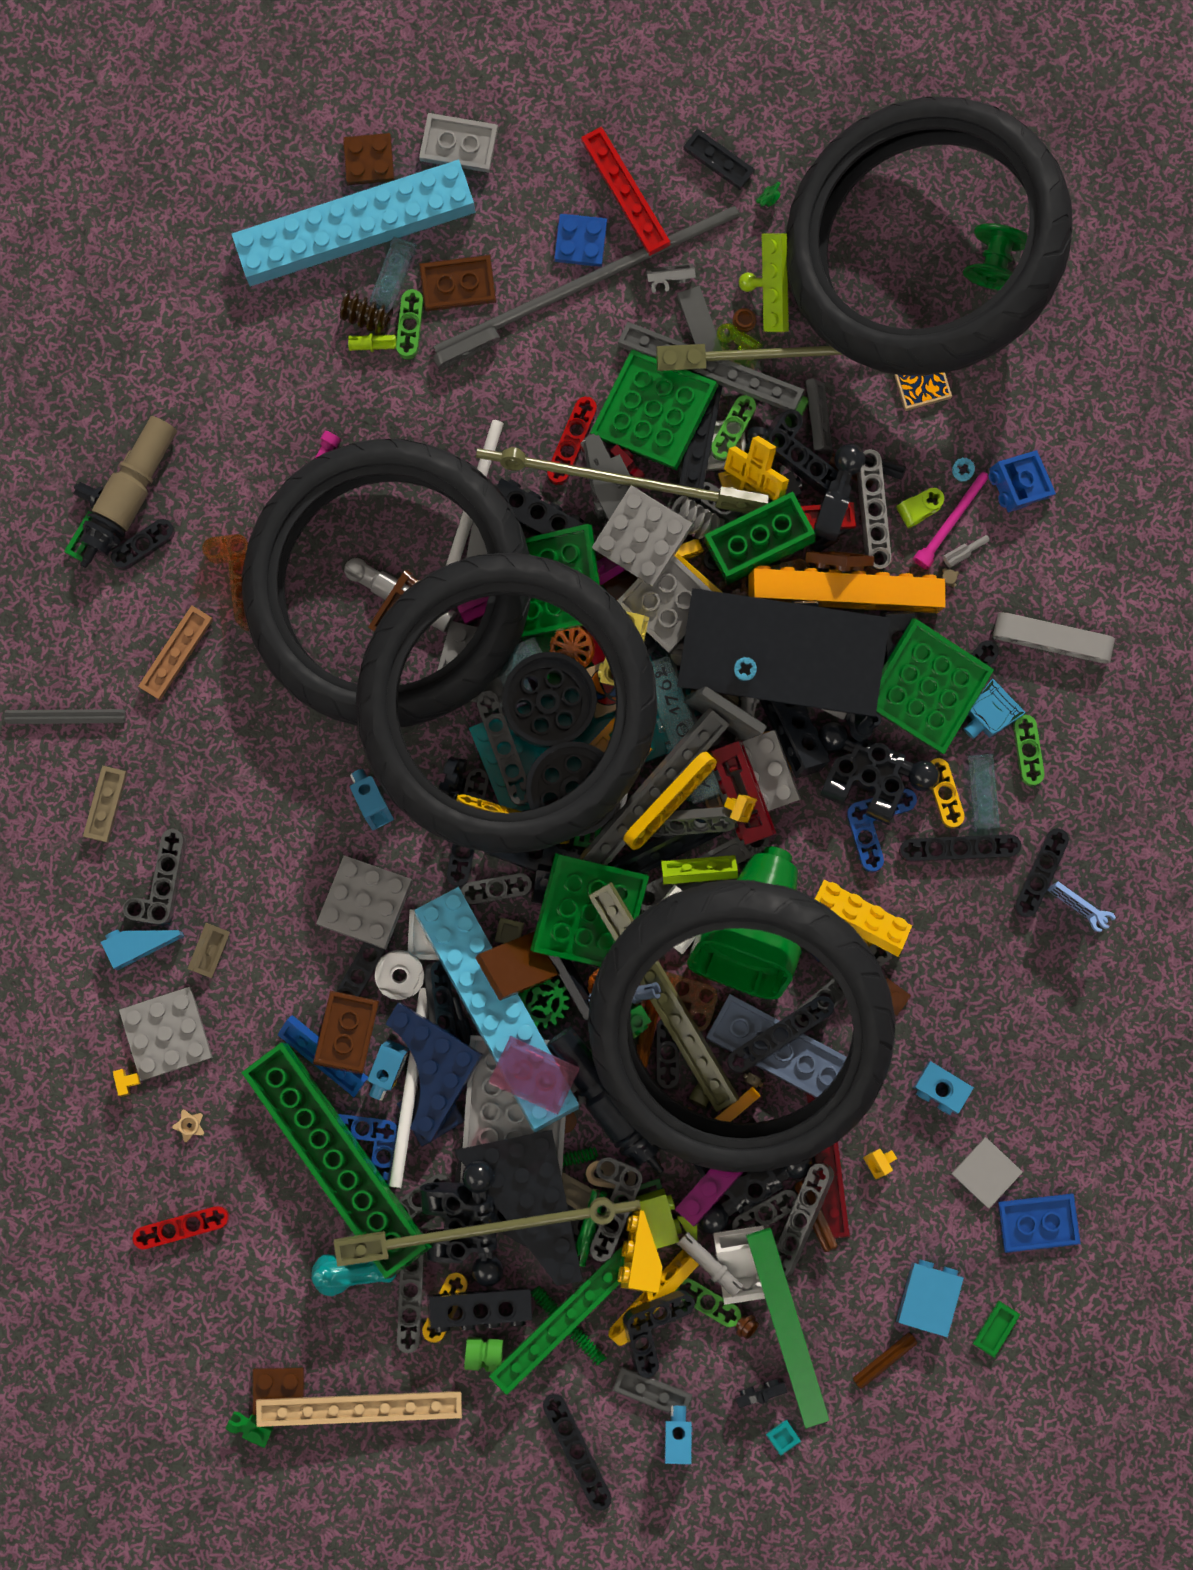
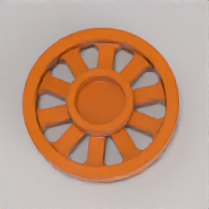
(573, 646)

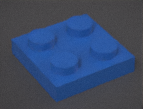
(580, 240)

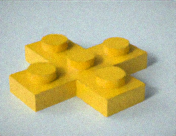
(755, 469)

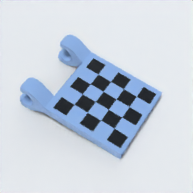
(1081, 906)

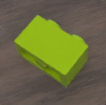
(659, 1217)

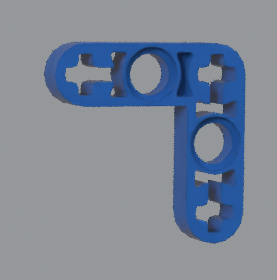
(866, 824)
(379, 1142)

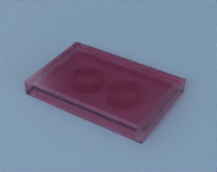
(534, 1075)

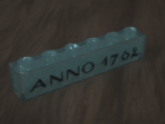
(677, 721)

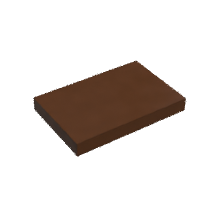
(457, 283)
(515, 967)
(346, 1032)

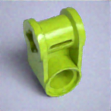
(917, 508)

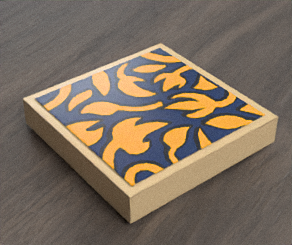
(922, 390)

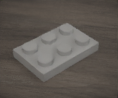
(461, 139)

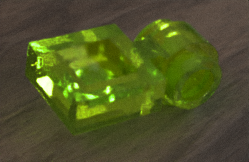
(743, 340)

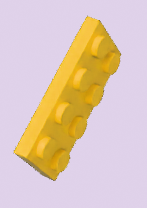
(867, 919)

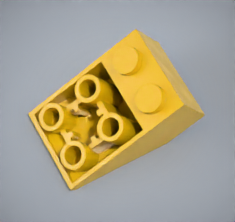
(642, 1263)

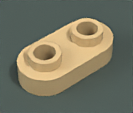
(608, 1169)

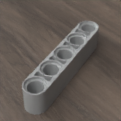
(869, 521)
(1053, 637)

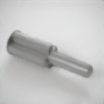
(963, 552)

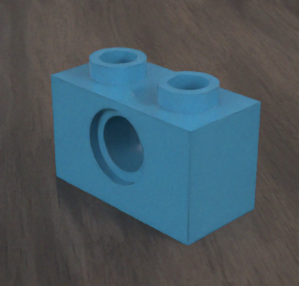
(957, 1089)

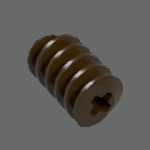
(365, 314)

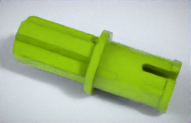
(371, 342)

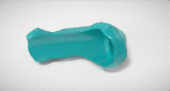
(334, 1280)

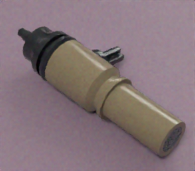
(124, 492)

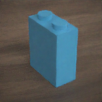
(930, 1298)

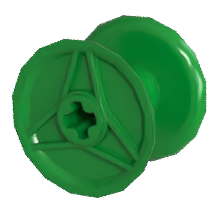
(1000, 242)

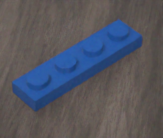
(306, 1043)

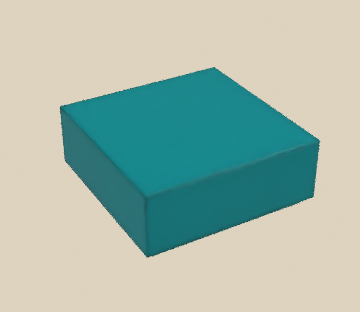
(783, 1437)

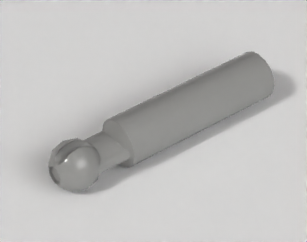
(382, 584)

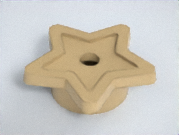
(187, 1118)

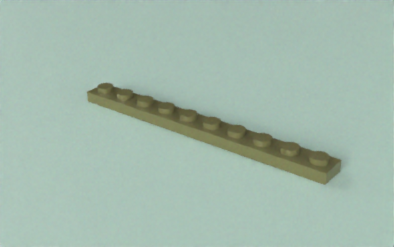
(671, 1008)

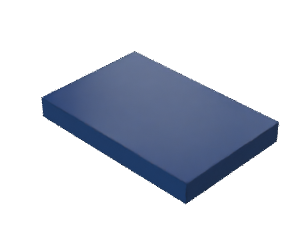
(1039, 1223)

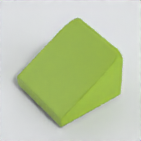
(688, 1227)

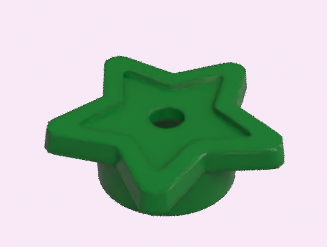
(769, 195)

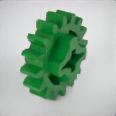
(553, 995)

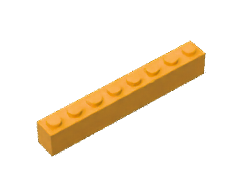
(851, 590)

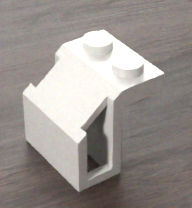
(735, 1253)

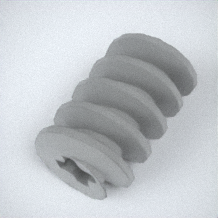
(702, 518)

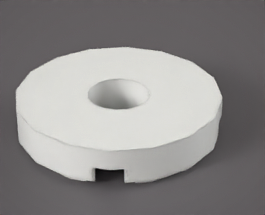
(399, 960)

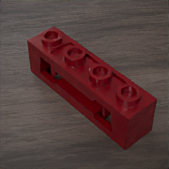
(728, 786)

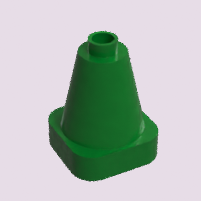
(749, 958)

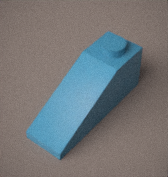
(129, 946)

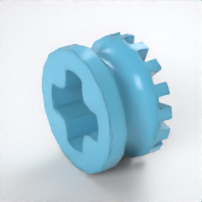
(960, 462)
(743, 676)

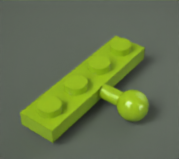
(773, 281)

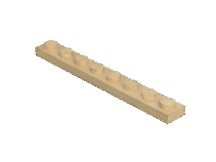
(358, 1408)

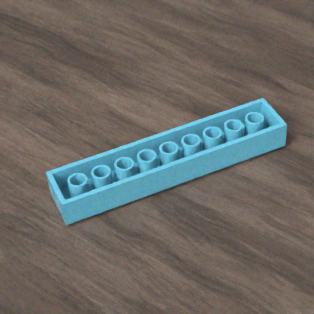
(354, 222)
(457, 941)

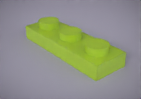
(699, 869)

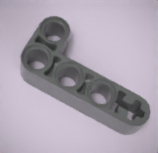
(161, 877)
(620, 1189)

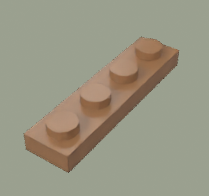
(175, 652)

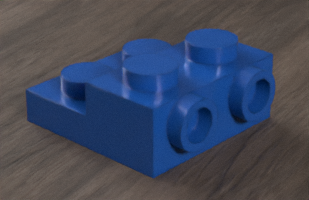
(1021, 481)

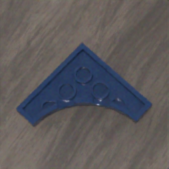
(442, 1066)

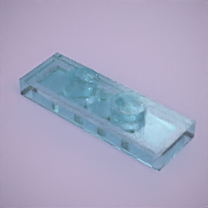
(393, 273)
(983, 791)

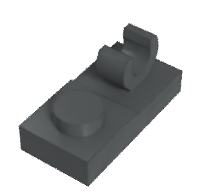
(680, 273)

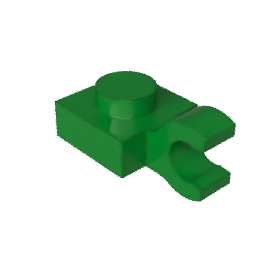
(251, 1433)

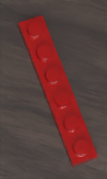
(625, 191)

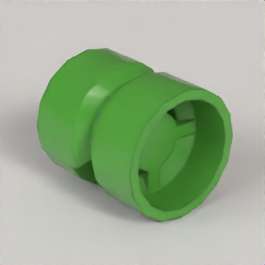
(483, 1354)

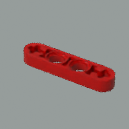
(568, 439)
(180, 1225)

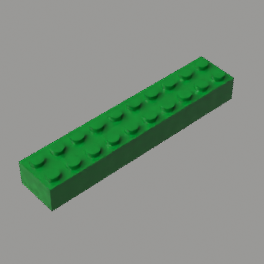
(332, 1153)

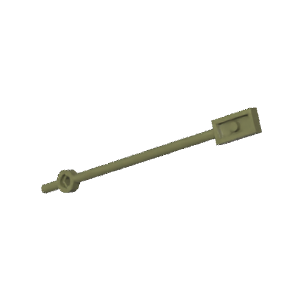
(694, 355)
(727, 497)
(375, 1246)

